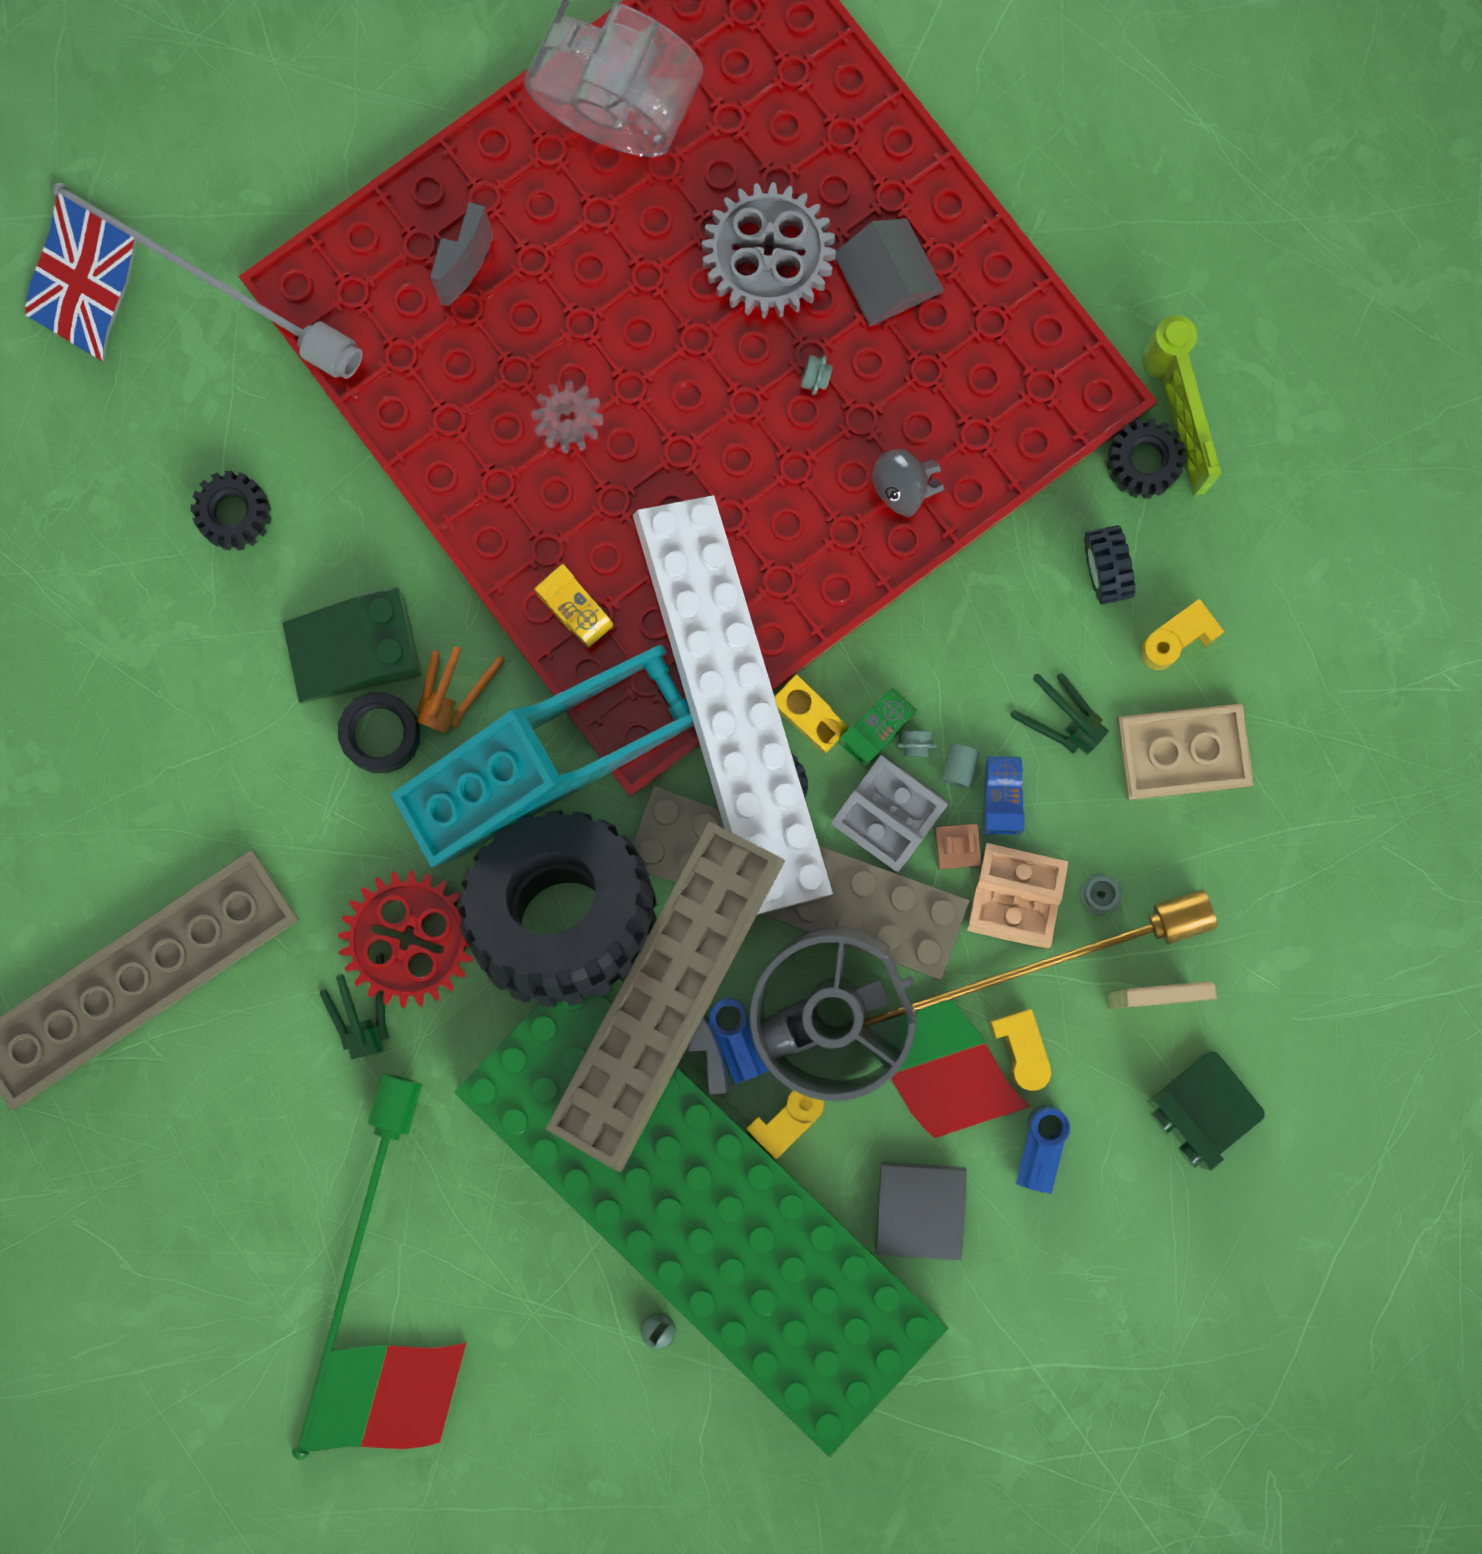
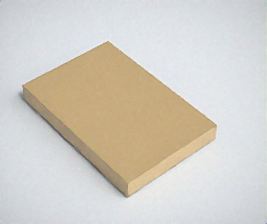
(1185, 751)
(1161, 995)

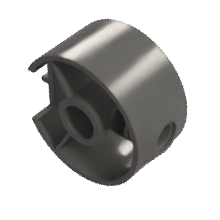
(801, 1027)

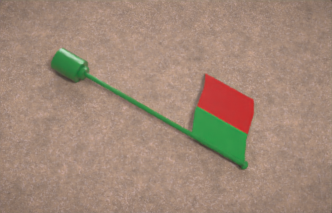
(380, 1390)

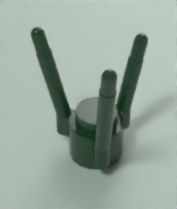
(1085, 726)
(358, 1037)

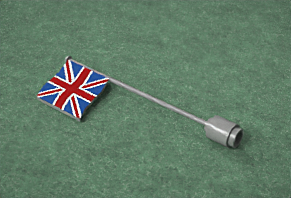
(88, 271)

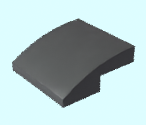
(461, 260)
(718, 1072)
(921, 1211)

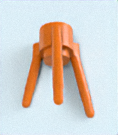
(436, 709)

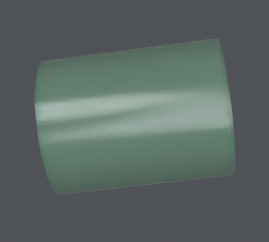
(960, 766)

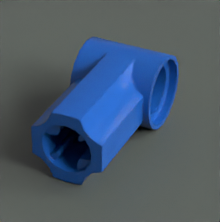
(737, 1043)
(1041, 1153)

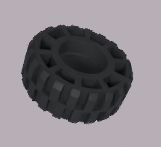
(522, 865)

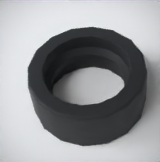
(356, 710)

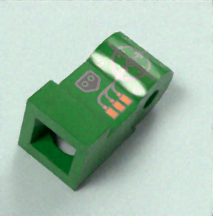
(877, 727)

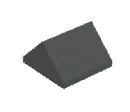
(887, 269)

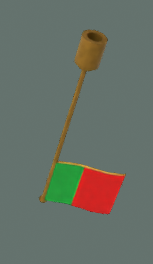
(950, 1072)

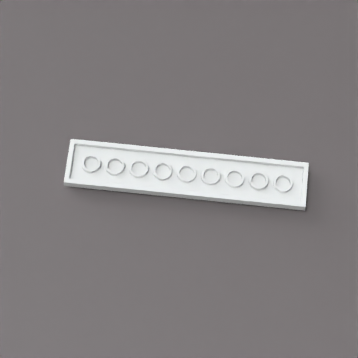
(730, 693)

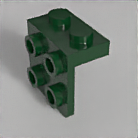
(1206, 1110)

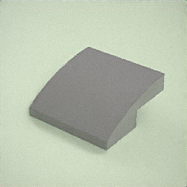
(889, 812)

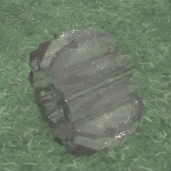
(565, 403)

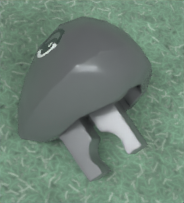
(904, 481)

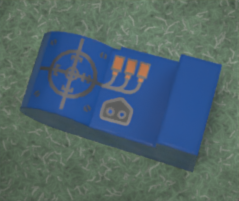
(1003, 796)

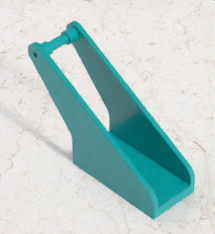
(508, 774)

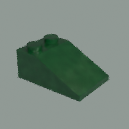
(352, 646)

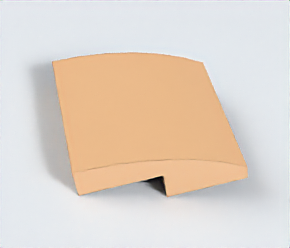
(1017, 896)

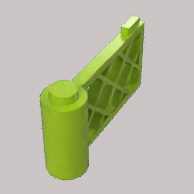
(1169, 360)

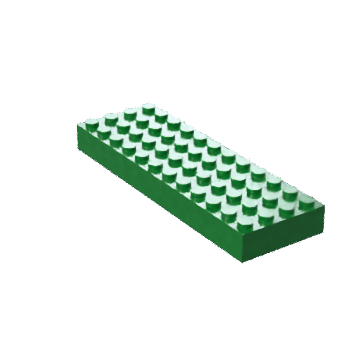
(717, 1232)

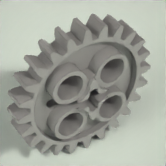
(770, 214)

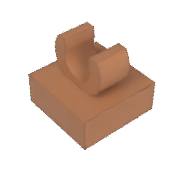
(958, 846)

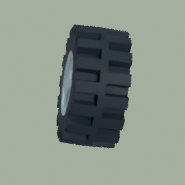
(1109, 564)

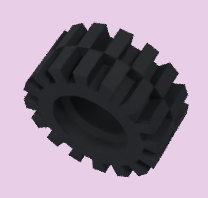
(1156, 436)
(214, 493)

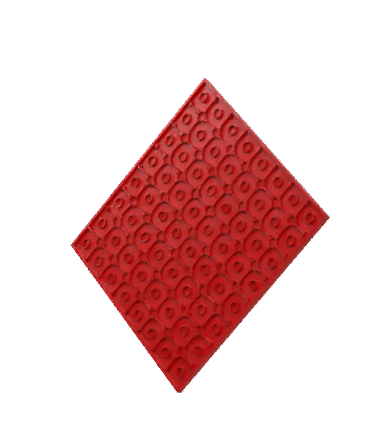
(608, 289)

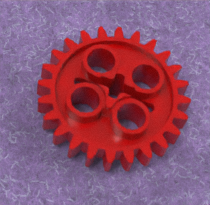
(394, 975)

